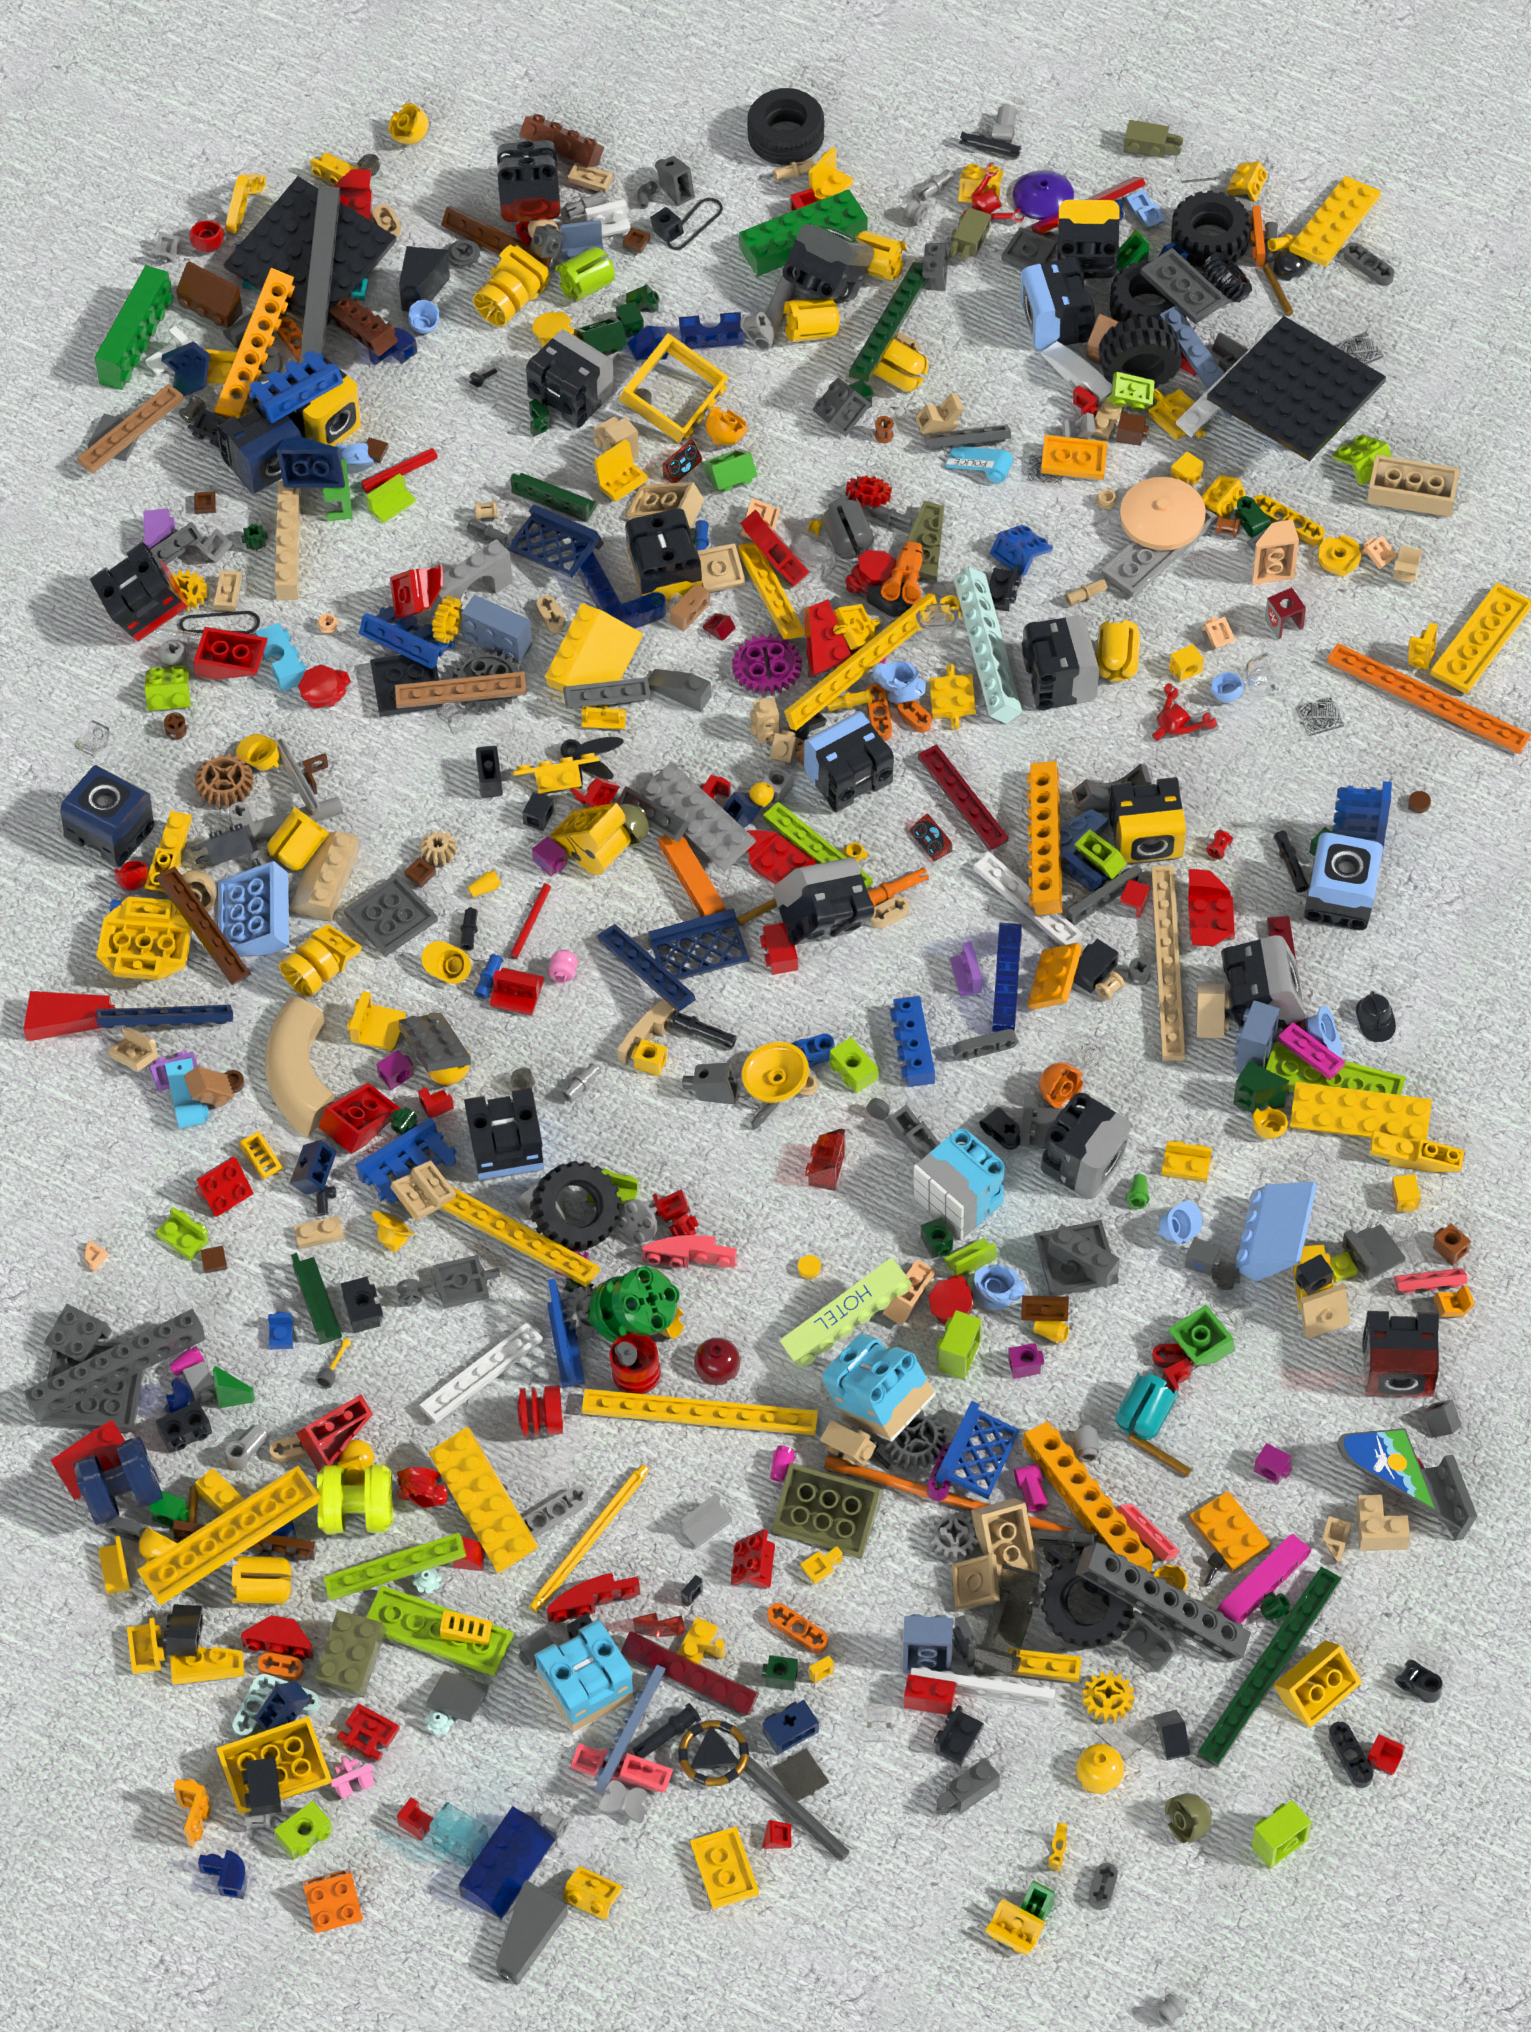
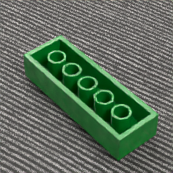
(771, 242)
(134, 327)

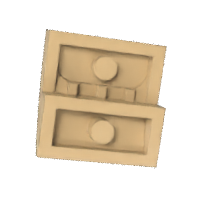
(423, 1190)

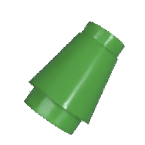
(1138, 1193)

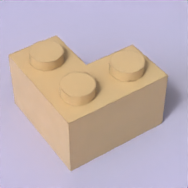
(613, 432)
(1211, 1006)
(1377, 1530)

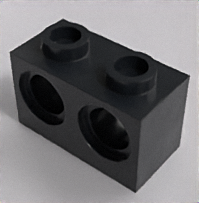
(181, 1422)

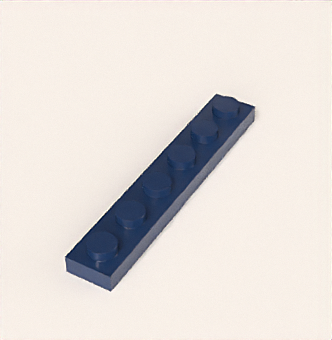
(646, 967)
(164, 1015)

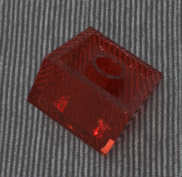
(827, 1160)

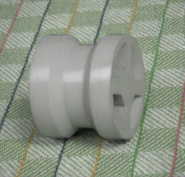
(915, 211)
(1169, 2009)

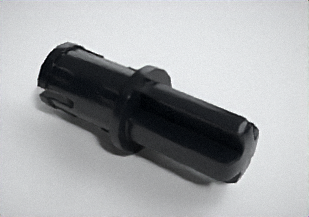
(468, 929)

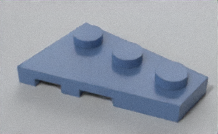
(1078, 827)

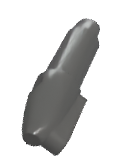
(762, 1115)

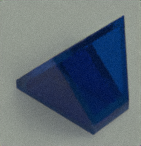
(646, 341)

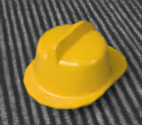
(258, 751)
(446, 962)
(391, 1230)

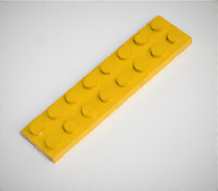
(229, 1535)

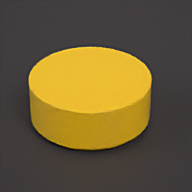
(809, 1266)

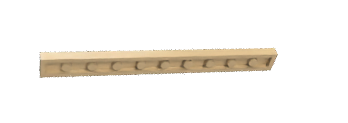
(1168, 963)

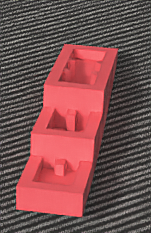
(630, 1771)

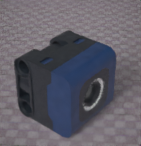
(251, 447)
(107, 815)

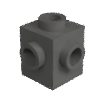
(546, 241)

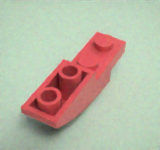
(679, 1251)

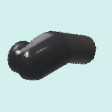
(322, 1199)

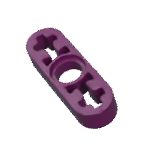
(941, 1494)

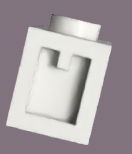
(176, 340)

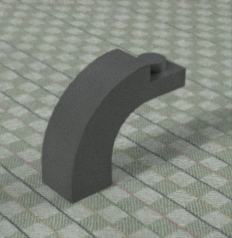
(1096, 795)

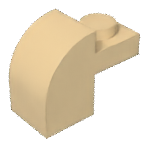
(940, 418)
(1407, 564)

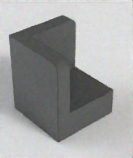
(1442, 1418)

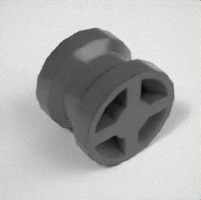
(1135, 975)
(409, 1292)

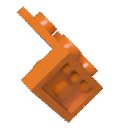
(332, 1900)

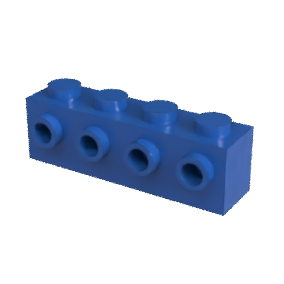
(913, 1041)

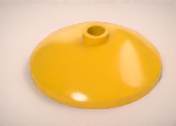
(774, 1062)

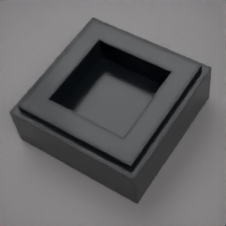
(692, 1590)

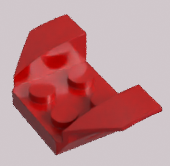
(356, 191)
(415, 590)
(775, 856)
(1209, 909)

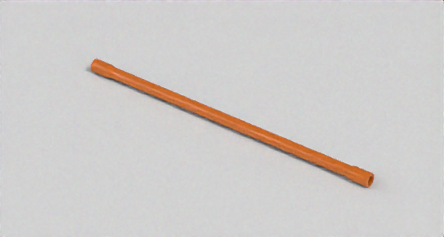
(841, 1466)

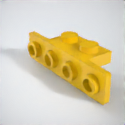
(557, 776)

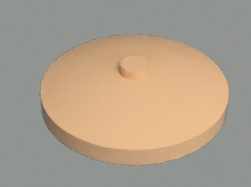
(1162, 513)

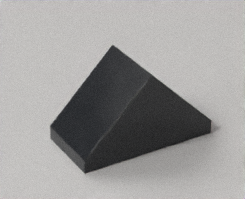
(1172, 1734)

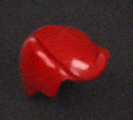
(132, 875)

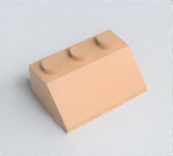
(1276, 553)

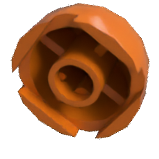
(1060, 1083)

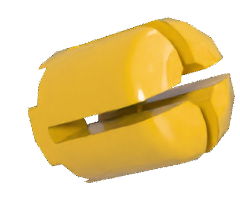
(887, 255)
(525, 268)
(811, 319)
(902, 367)
(1118, 650)
(296, 840)
(261, 1580)

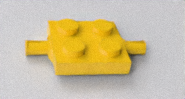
(1169, 410)
(855, 625)
(952, 696)

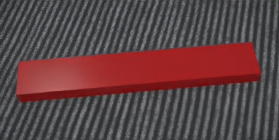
(1110, 194)

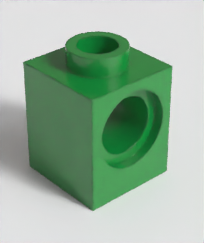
(169, 1510)

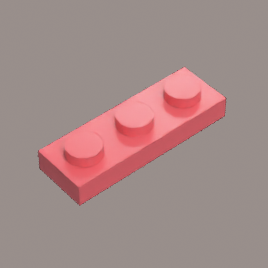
(1430, 1280)
(1148, 1533)

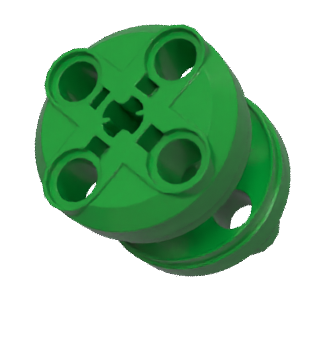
(633, 1304)

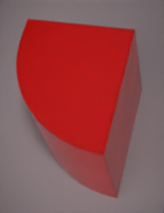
(474, 1556)

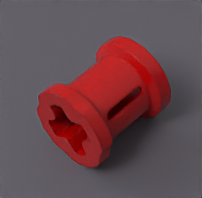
(1219, 844)

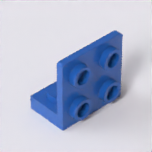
(1019, 547)

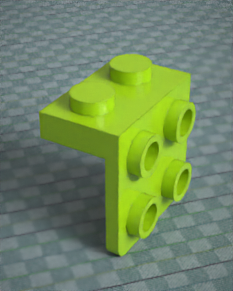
(1361, 455)
(167, 688)

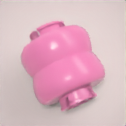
(562, 966)

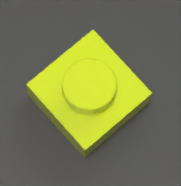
(1342, 1267)

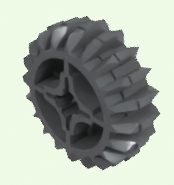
(919, 1450)

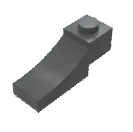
(912, 1132)

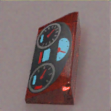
(681, 462)
(931, 837)

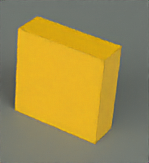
(821, 1669)

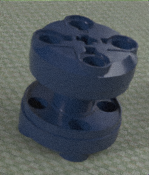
(102, 1486)

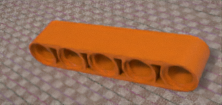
(691, 876)

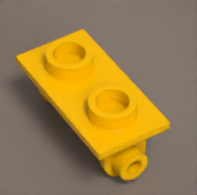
(603, 718)

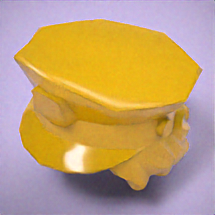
(550, 324)

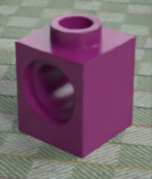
(395, 1069)
(1023, 1369)
(1273, 1464)

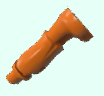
(906, 571)

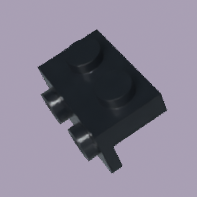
(206, 426)

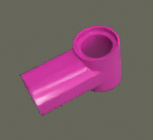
(1030, 1482)

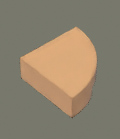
(94, 1255)

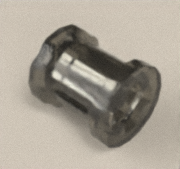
(192, 409)

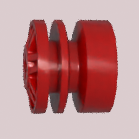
(643, 1373)
(540, 1411)

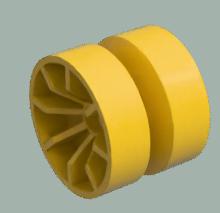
(500, 298)
(308, 967)

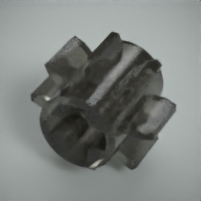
(1226, 1275)

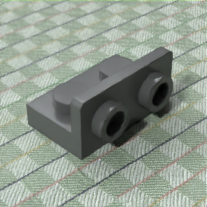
(936, 264)

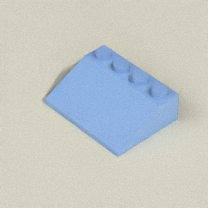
(255, 910)
(1275, 1228)

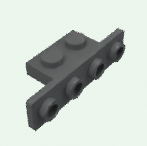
(1229, 350)

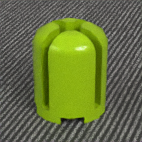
(586, 273)

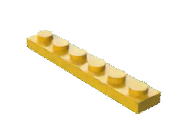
(771, 591)

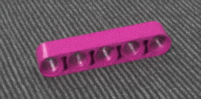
(1264, 1579)

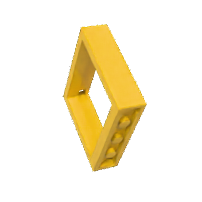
(692, 361)

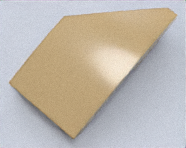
(1336, 1536)

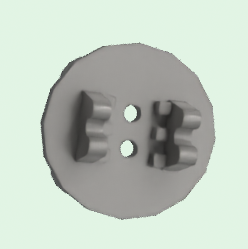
(637, 1220)

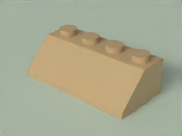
(1413, 485)
(326, 877)

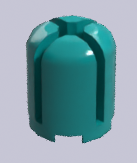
(1145, 1406)

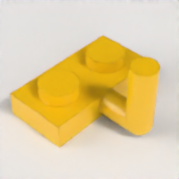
(699, 1641)

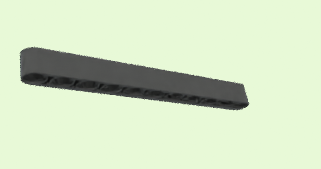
(320, 271)

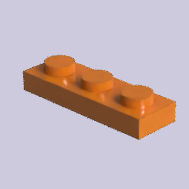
(1256, 236)

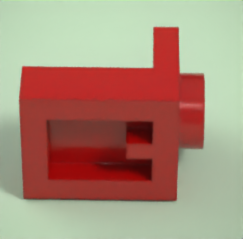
(1177, 1373)

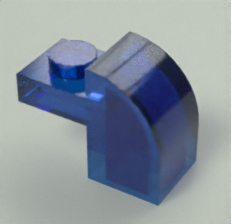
(402, 350)
(230, 1870)

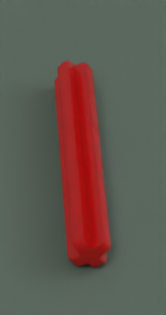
(403, 468)

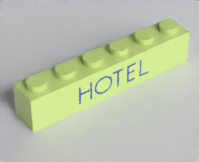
(846, 1313)

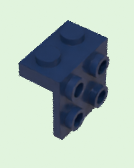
(190, 367)
(1083, 871)

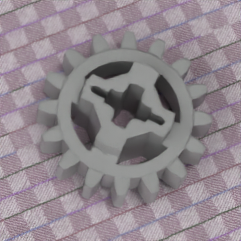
(576, 1306)
(942, 1537)

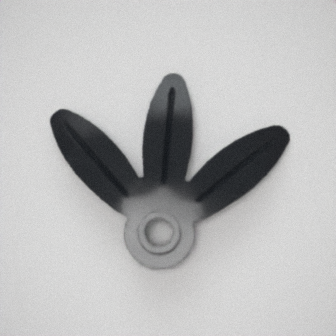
(594, 746)

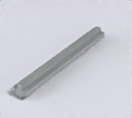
(297, 777)

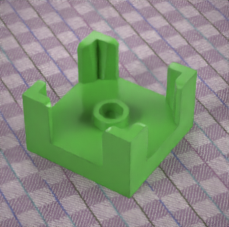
(339, 494)

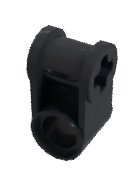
(1001, 1128)
(1416, 1678)

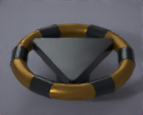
(713, 1753)

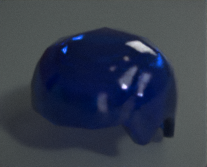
(181, 1396)

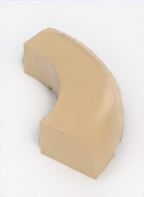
(288, 1065)

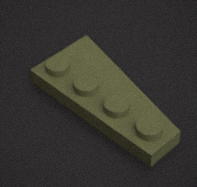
(928, 532)

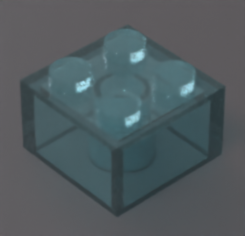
(458, 1834)

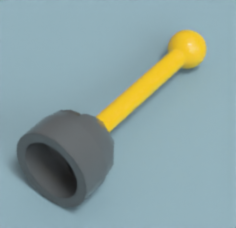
(326, 1376)

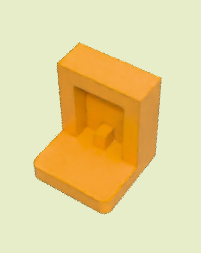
(1454, 1303)

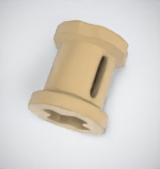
(486, 510)
(1110, 985)

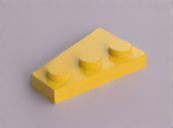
(208, 1665)

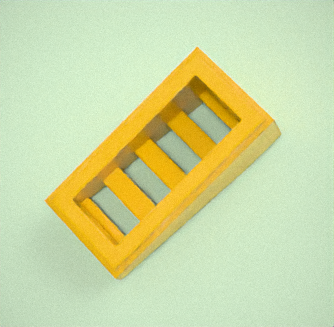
(249, 1154)
(457, 1619)

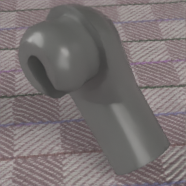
(644, 193)

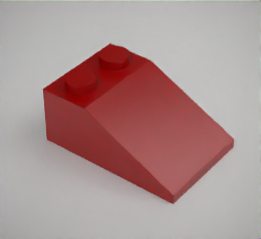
(228, 654)
(357, 1117)
(100, 1442)

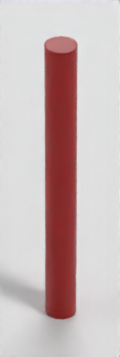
(530, 921)

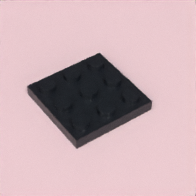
(397, 671)

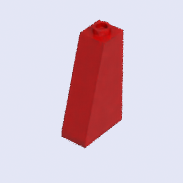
(62, 1013)

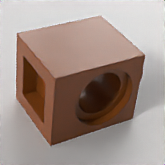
(1453, 1252)

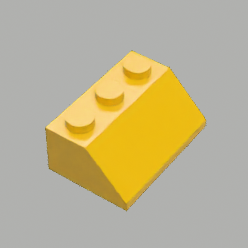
(1318, 1683)

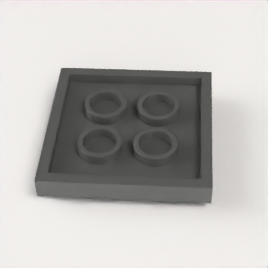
(390, 915)
(1072, 1277)

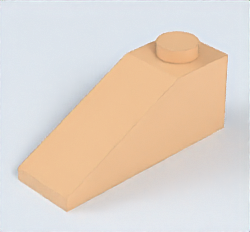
(902, 1306)

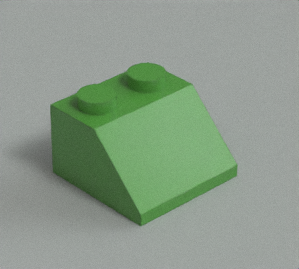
(730, 469)
(1203, 1337)

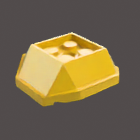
(140, 923)

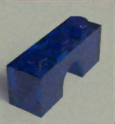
(726, 333)

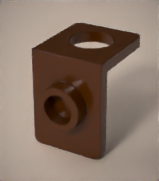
(308, 769)

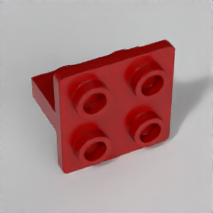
(599, 792)
(516, 991)
(223, 1186)
(753, 1560)

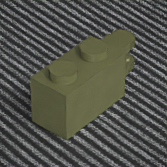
(1151, 139)
(970, 233)

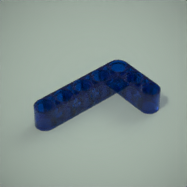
(648, 607)
(1007, 976)

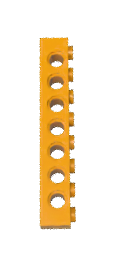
(277, 283)
(1046, 838)
(1045, 1437)

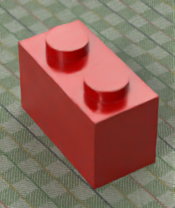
(780, 954)
(929, 1694)

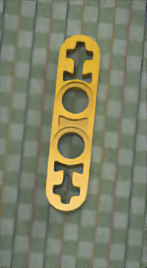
(1303, 534)

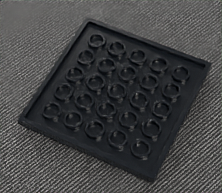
(285, 243)
(1296, 388)

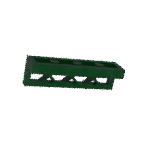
(552, 496)
(316, 1299)

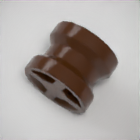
(175, 726)

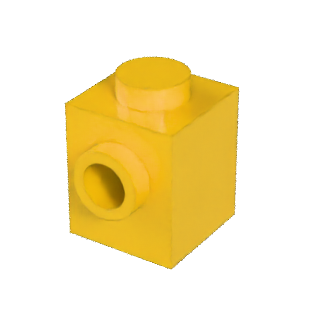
(1187, 469)

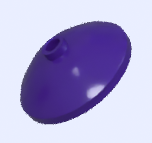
(1041, 193)

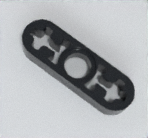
(1350, 1743)

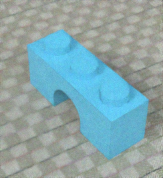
(287, 670)

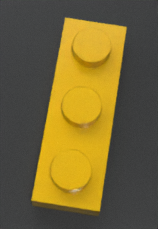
(1049, 1666)

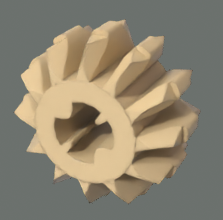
(438, 848)

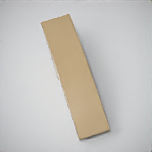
(654, 1021)

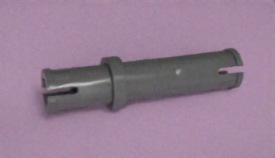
(1068, 1538)

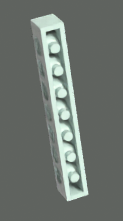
(987, 645)

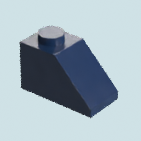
(742, 808)

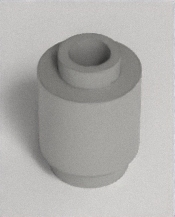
(1086, 1443)

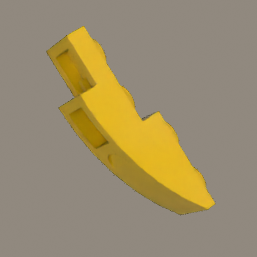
(170, 849)
(1416, 1155)

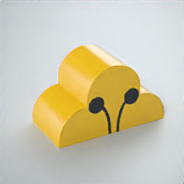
(593, 836)

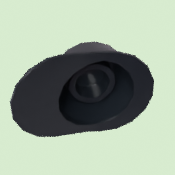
(1376, 1017)

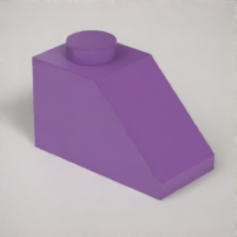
(157, 526)

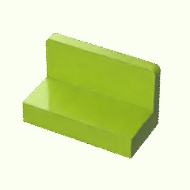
(390, 499)
(971, 1257)

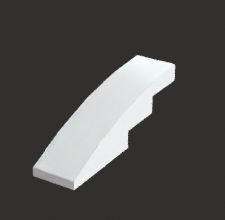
(1078, 370)

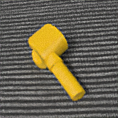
(815, 525)

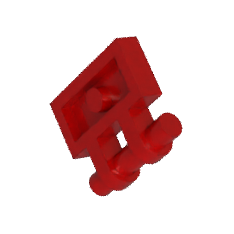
(372, 1726)

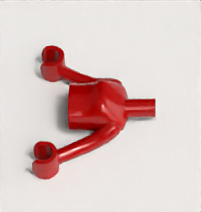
(989, 201)
(1173, 719)

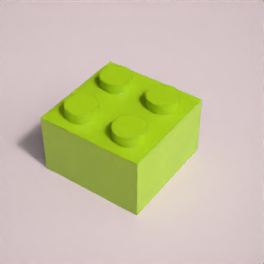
(959, 1344)
(1280, 1833)

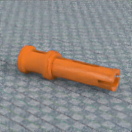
(887, 890)

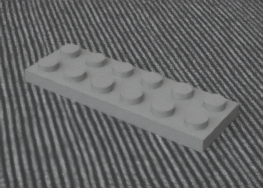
(1139, 565)
(708, 825)

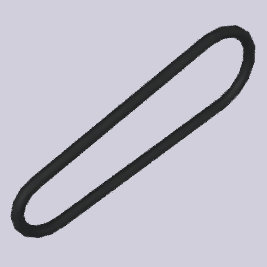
(701, 229)
(220, 614)

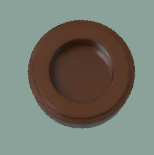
(1419, 802)
(236, 1080)

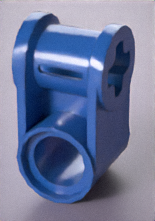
(812, 1048)

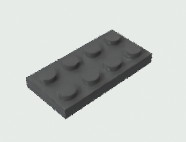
(1183, 286)
(434, 1042)

